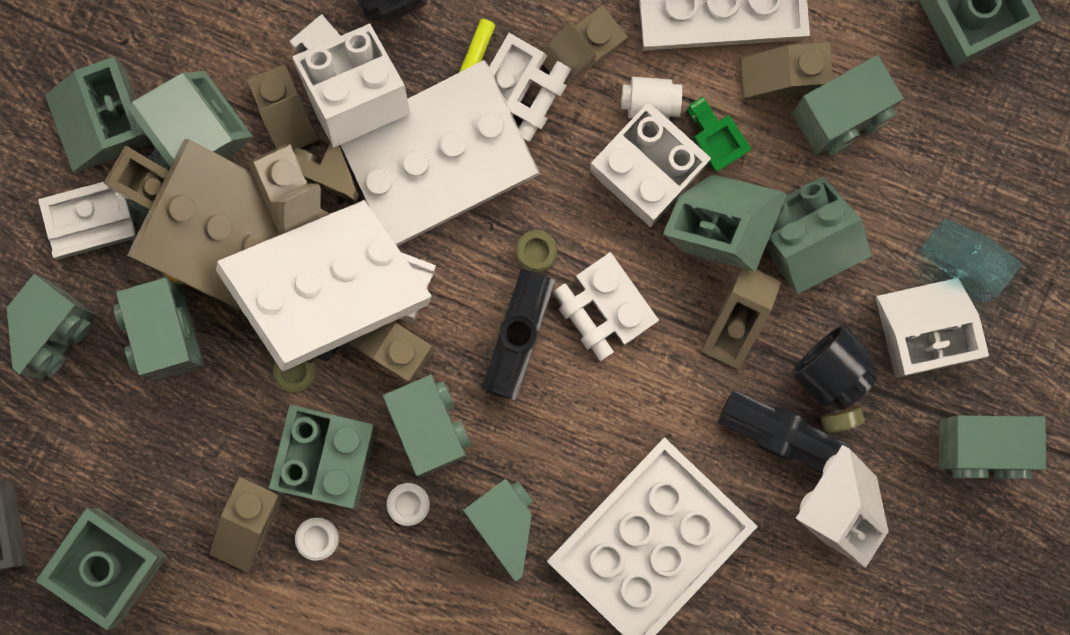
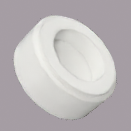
(408, 504)
(317, 539)

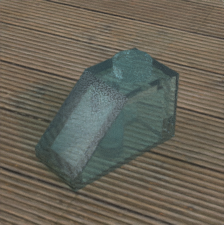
(972, 258)

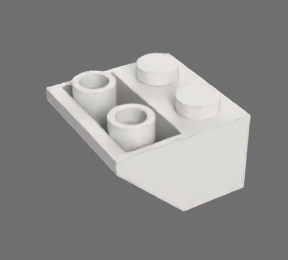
(352, 85)
(649, 164)
(931, 327)
(846, 508)

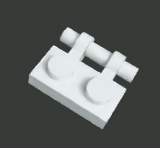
(514, 71)
(616, 300)

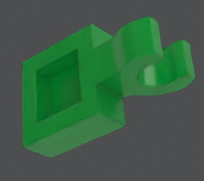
(718, 139)

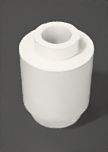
(659, 92)

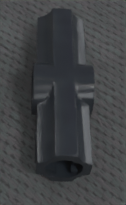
(525, 308)
(778, 431)

